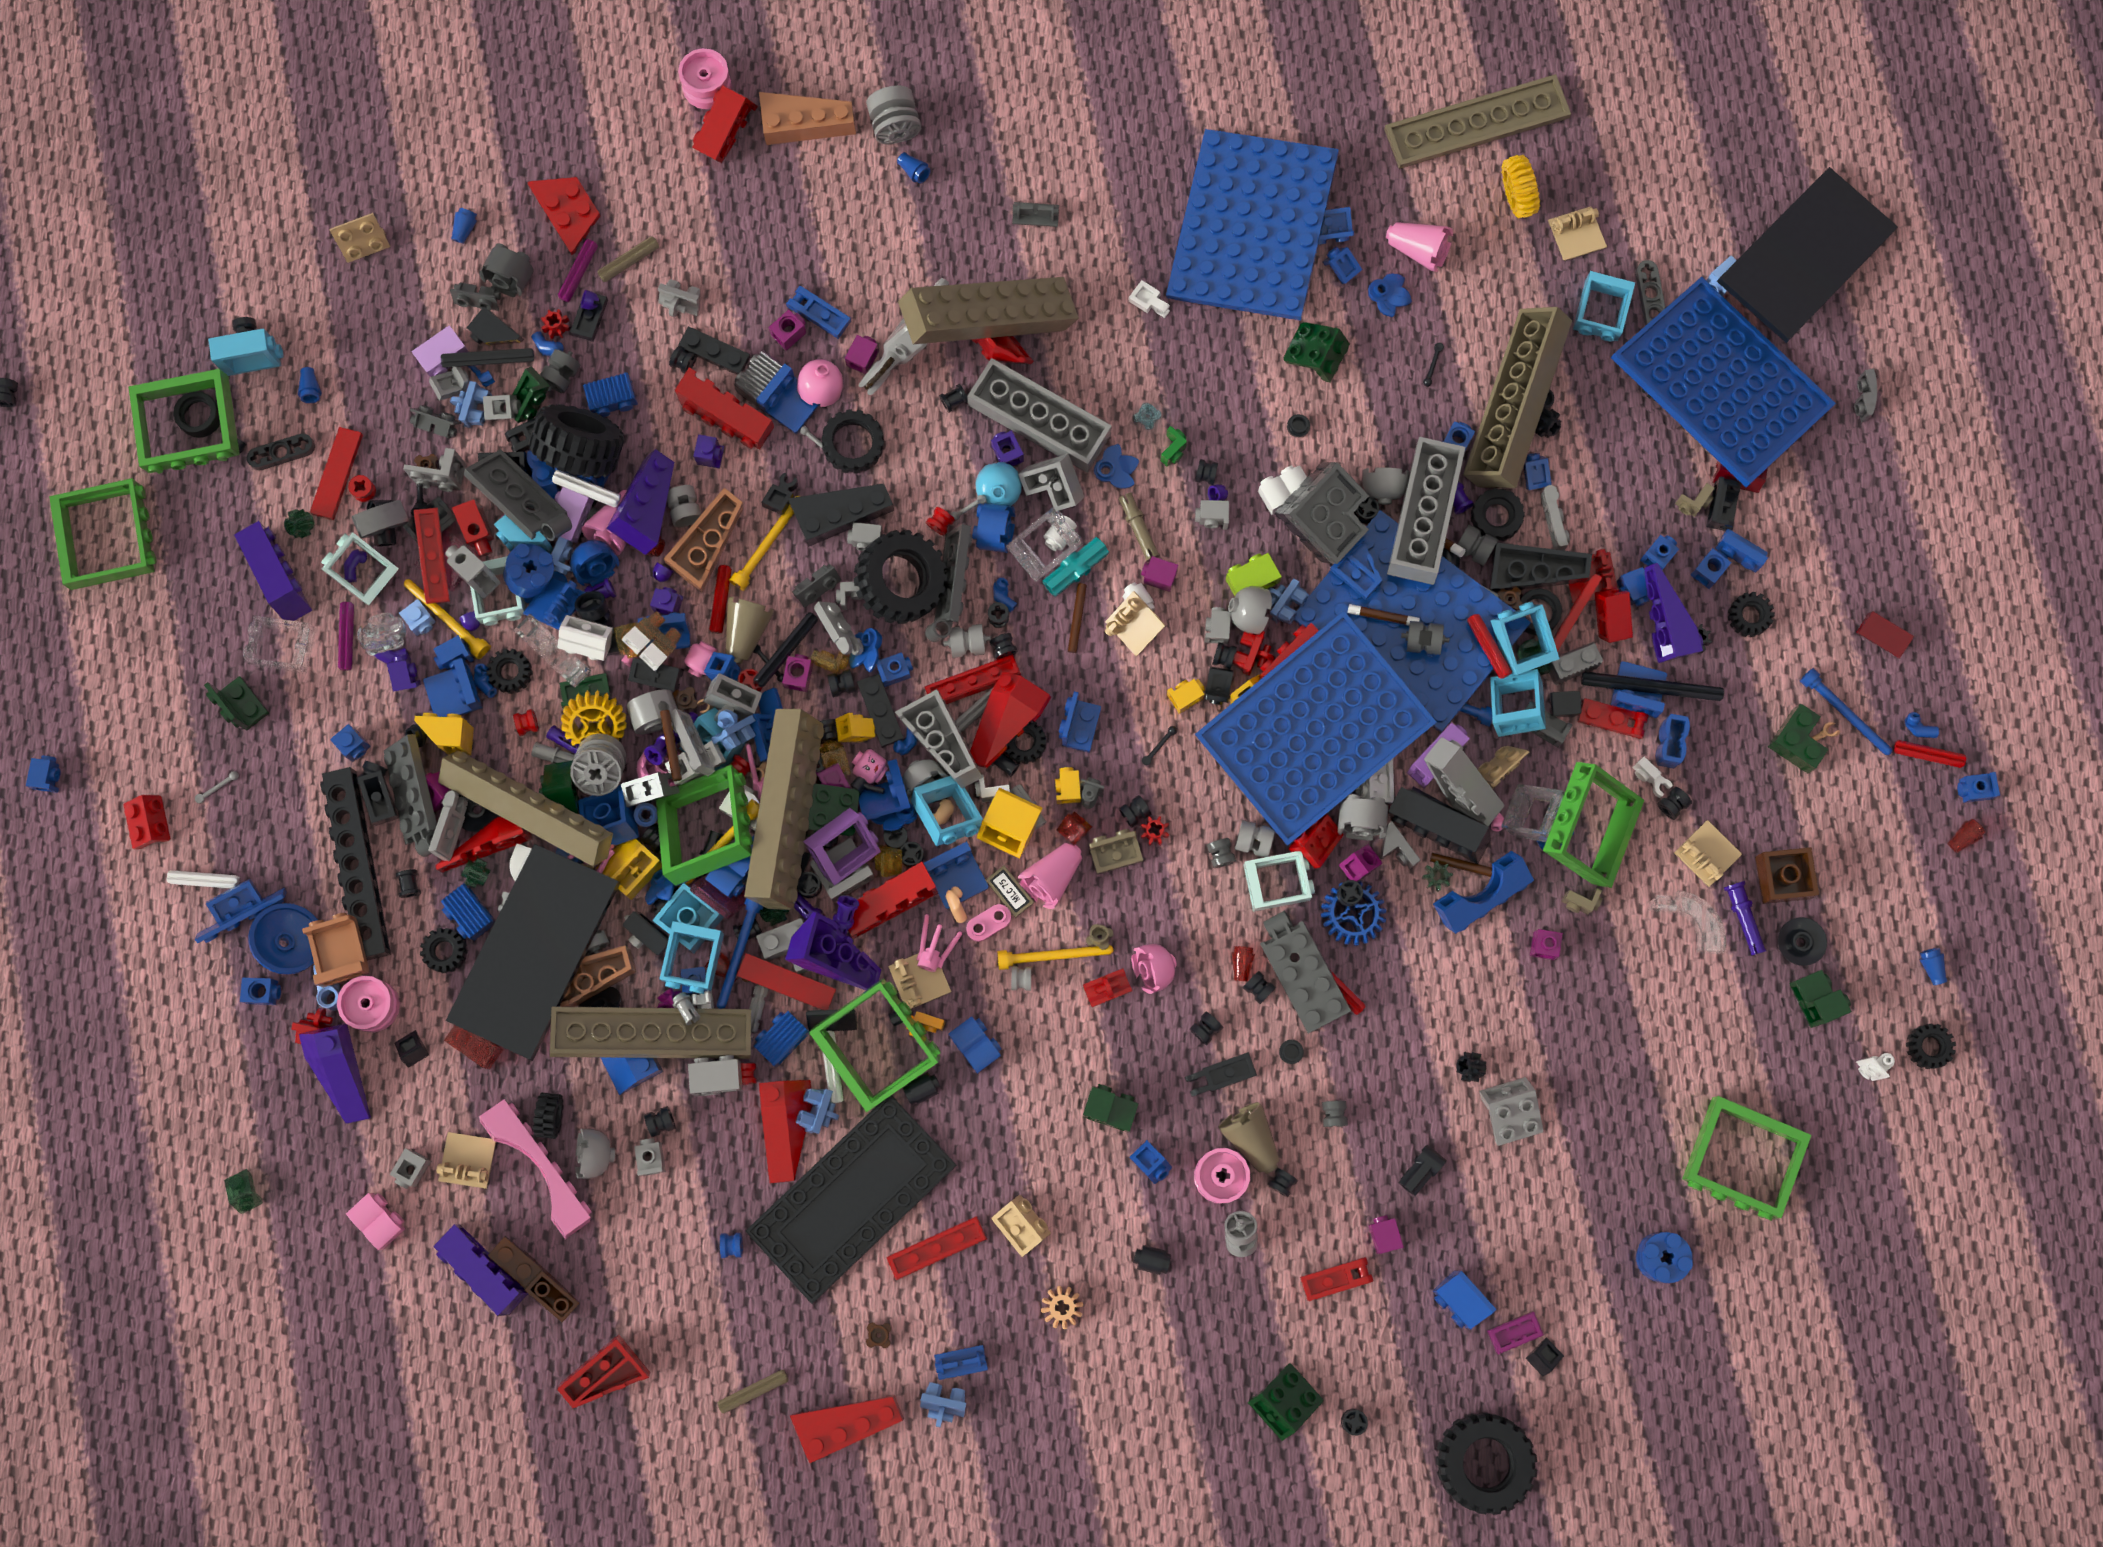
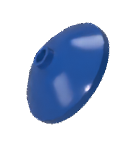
(285, 924)

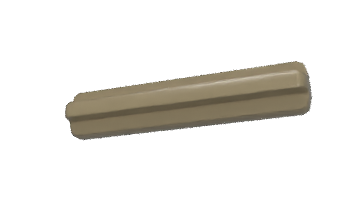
(628, 259)
(753, 1391)

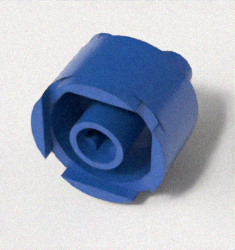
(994, 527)
(532, 558)
(1676, 1265)

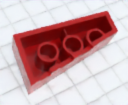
(723, 410)
(892, 899)
(839, 1426)

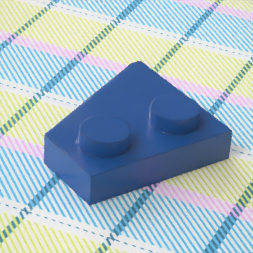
(1358, 570)

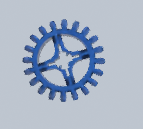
(1357, 923)

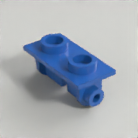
(960, 1362)

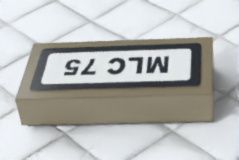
(1009, 891)

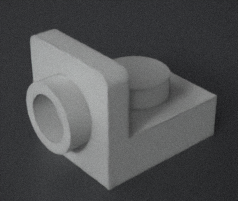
(846, 589)

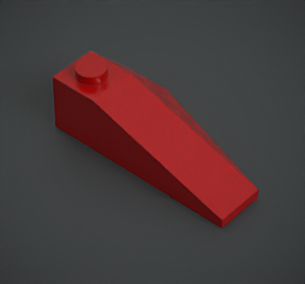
(1008, 710)
(491, 839)
(782, 1135)

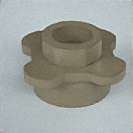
(1097, 930)

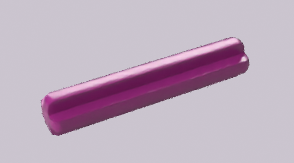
(577, 270)
(345, 645)

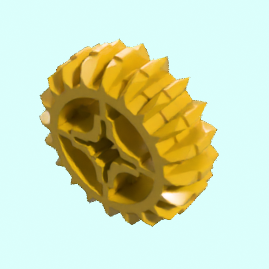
(1520, 186)
(592, 709)

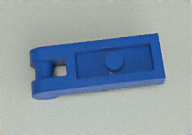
(819, 312)

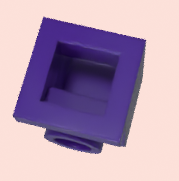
(1007, 440)
(708, 451)
(666, 601)
(402, 673)

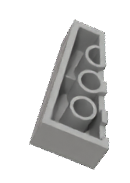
(939, 734)
(1462, 782)

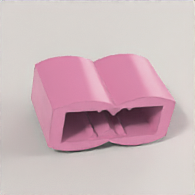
(376, 1220)

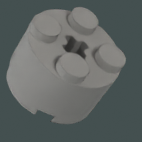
(1363, 817)

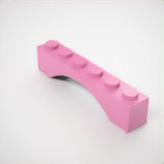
(506, 1128)

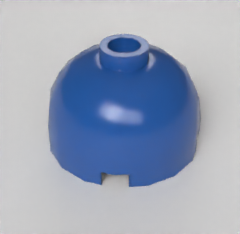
(593, 562)

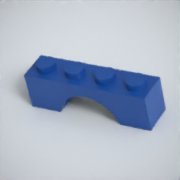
(1507, 878)

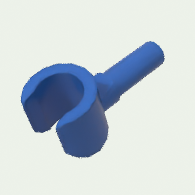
(485, 378)

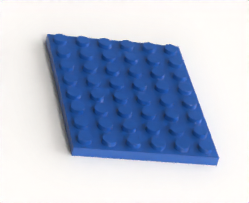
(1252, 224)
(1723, 381)
(1438, 681)
(1315, 728)

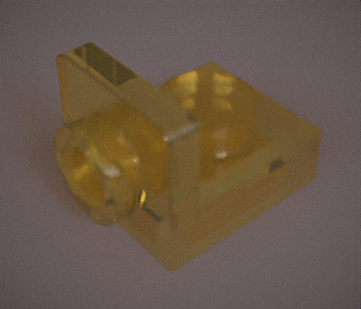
(620, 632)
(826, 661)
(834, 752)
(888, 861)

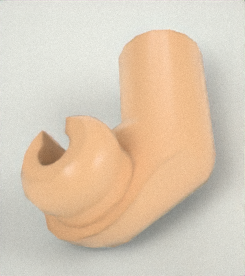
(944, 811)
(955, 905)

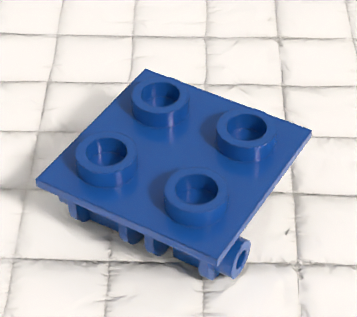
(554, 603)

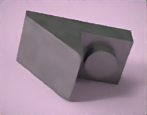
(1395, 841)

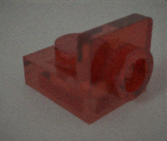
(1074, 828)

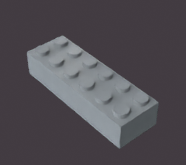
(1039, 415)
(1426, 510)

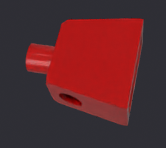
(471, 517)

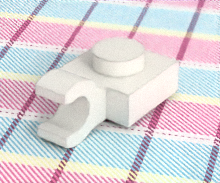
(1147, 297)
(1648, 772)
(703, 1001)

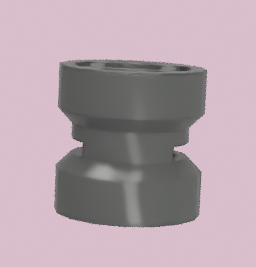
(1221, 853)
(1334, 1113)

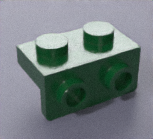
(531, 392)
(591, 683)

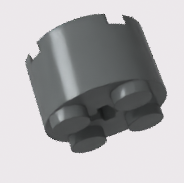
(507, 270)

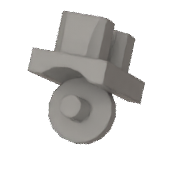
(678, 300)

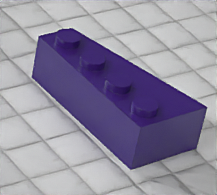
(644, 503)
(272, 571)
(479, 1271)

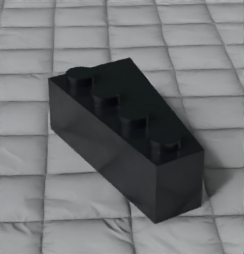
(835, 511)
(1536, 567)
(1440, 825)

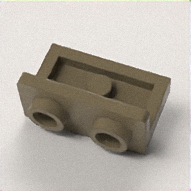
(1115, 852)

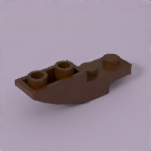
(534, 1278)

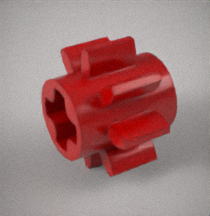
(558, 328)
(1157, 824)

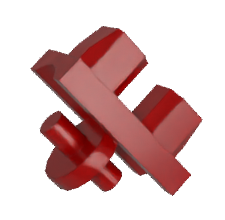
(1247, 661)
(1107, 988)
(318, 1019)

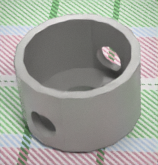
(646, 709)

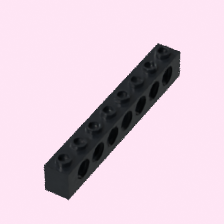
(331, 786)

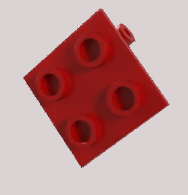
(1602, 566)

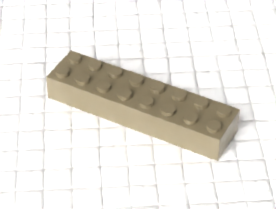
(987, 310)
(1517, 397)
(784, 809)

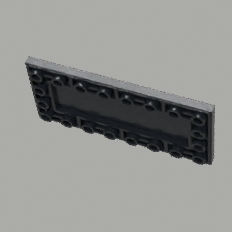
(1807, 254)
(533, 951)
(850, 1198)

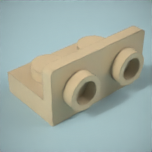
(1021, 1225)

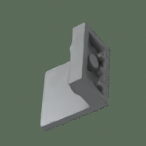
(446, 479)
(851, 882)
(1513, 1110)

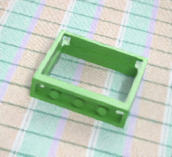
(175, 386)
(64, 537)
(668, 826)
(1617, 832)
(844, 1067)
(1721, 1192)

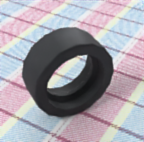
(185, 402)
(1548, 597)

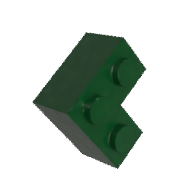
(1793, 739)
(559, 786)
(1818, 1000)
(1110, 1109)

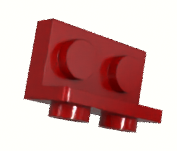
(1317, 841)

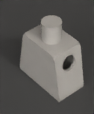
(468, 567)

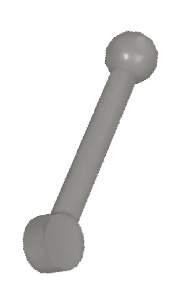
(805, 431)
(981, 499)
(200, 798)

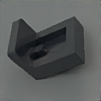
(1218, 685)

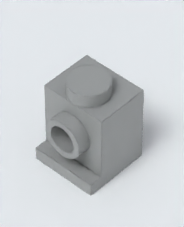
(495, 407)
(1213, 513)
(863, 535)
(1218, 626)
(406, 1160)
(656, 1164)

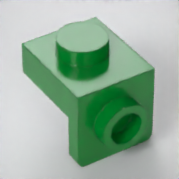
(1174, 451)

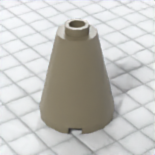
(744, 627)
(1252, 1137)

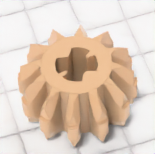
(1056, 1314)

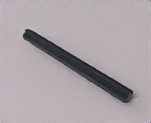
(1652, 686)

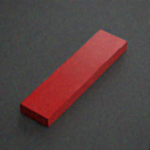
(336, 473)
(431, 556)
(1576, 610)
(973, 680)
(786, 982)
(936, 1248)

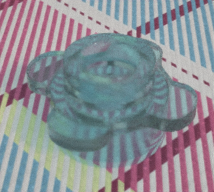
(1148, 409)

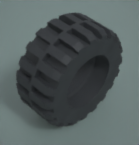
(576, 441)
(921, 556)
(1520, 1471)

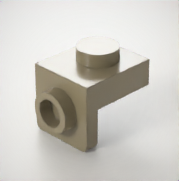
(1690, 507)
(1579, 903)

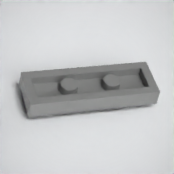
(691, 742)

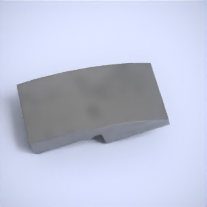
(1866, 402)
(380, 518)

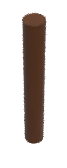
(1077, 618)
(671, 745)
(1461, 864)

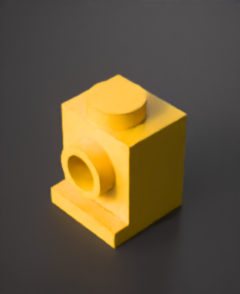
(1186, 694)
(854, 728)
(1068, 786)

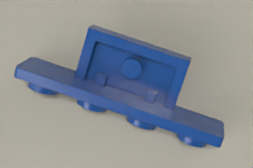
(764, 722)
(235, 906)

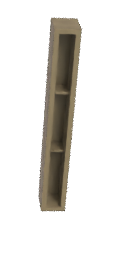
(525, 808)

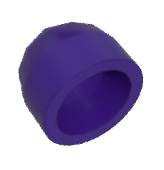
(588, 300)
(1217, 489)
(661, 572)
(469, 621)

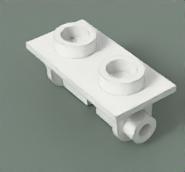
(1876, 1067)

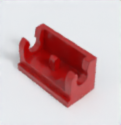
(1613, 615)

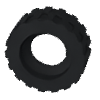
(1507, 500)

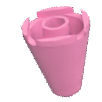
(1421, 242)
(596, 527)
(1051, 874)

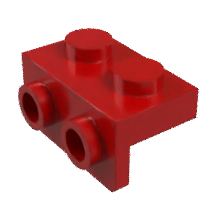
(146, 821)

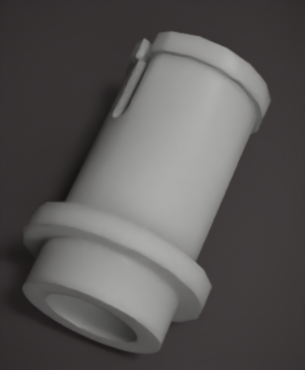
(686, 1008)

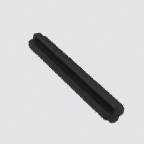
(487, 357)
(785, 649)

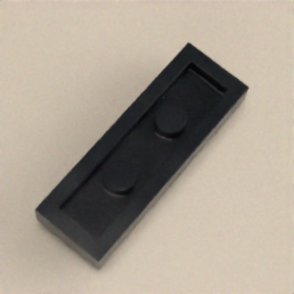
(714, 351)
(880, 710)

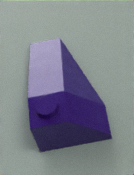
(1675, 630)
(827, 951)
(335, 1065)

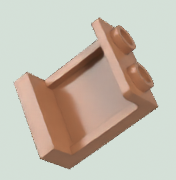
(336, 950)

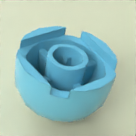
(999, 484)

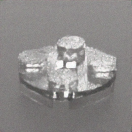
(375, 642)

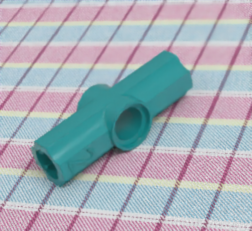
(1075, 566)

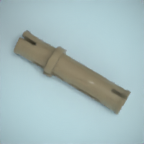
(1138, 526)

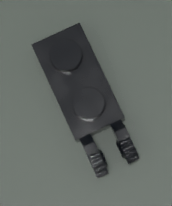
(1224, 1074)

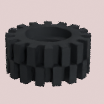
(1761, 605)
(504, 658)
(1033, 753)
(431, 943)
(1943, 1039)
(548, 1115)

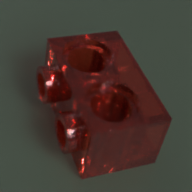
(474, 1047)

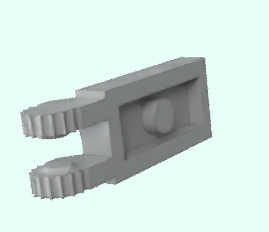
(1554, 518)
(838, 628)
(448, 826)

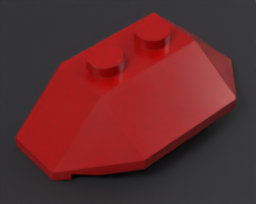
(1004, 350)

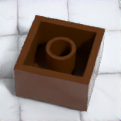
(1787, 875)

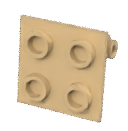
(1577, 233)
(360, 237)
(1134, 623)
(1503, 763)
(1708, 853)
(916, 984)
(466, 1160)

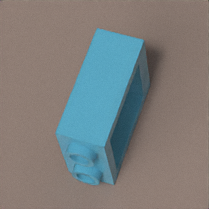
(1607, 285)
(245, 352)
(1543, 631)
(1523, 720)
(940, 790)
(695, 932)

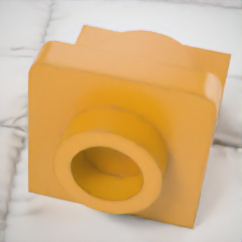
(929, 1022)

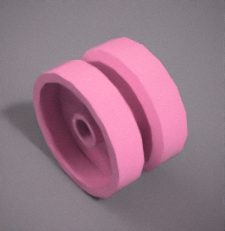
(701, 76)
(363, 991)
(1236, 1173)

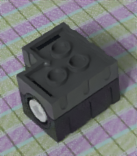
(1324, 512)

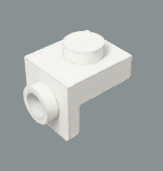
(987, 793)

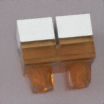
(647, 630)

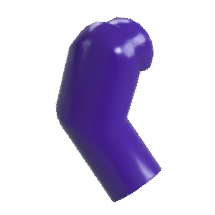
(351, 562)
(387, 656)

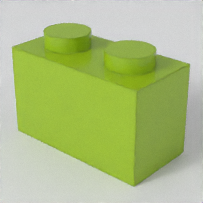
(1258, 572)

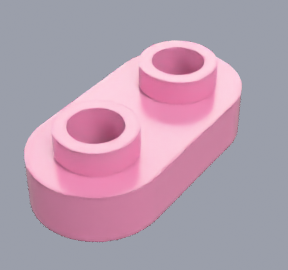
(988, 922)

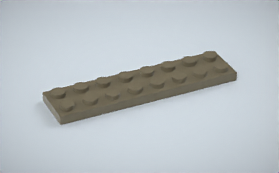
(1477, 121)
(649, 1033)

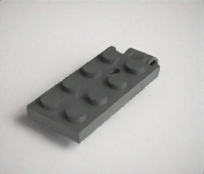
(514, 492)
(957, 561)
(411, 793)
(1309, 980)

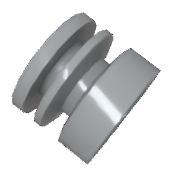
(893, 114)
(598, 752)

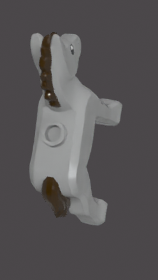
(897, 351)

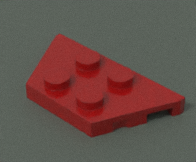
(567, 208)

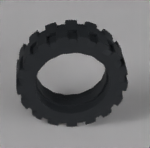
(852, 418)

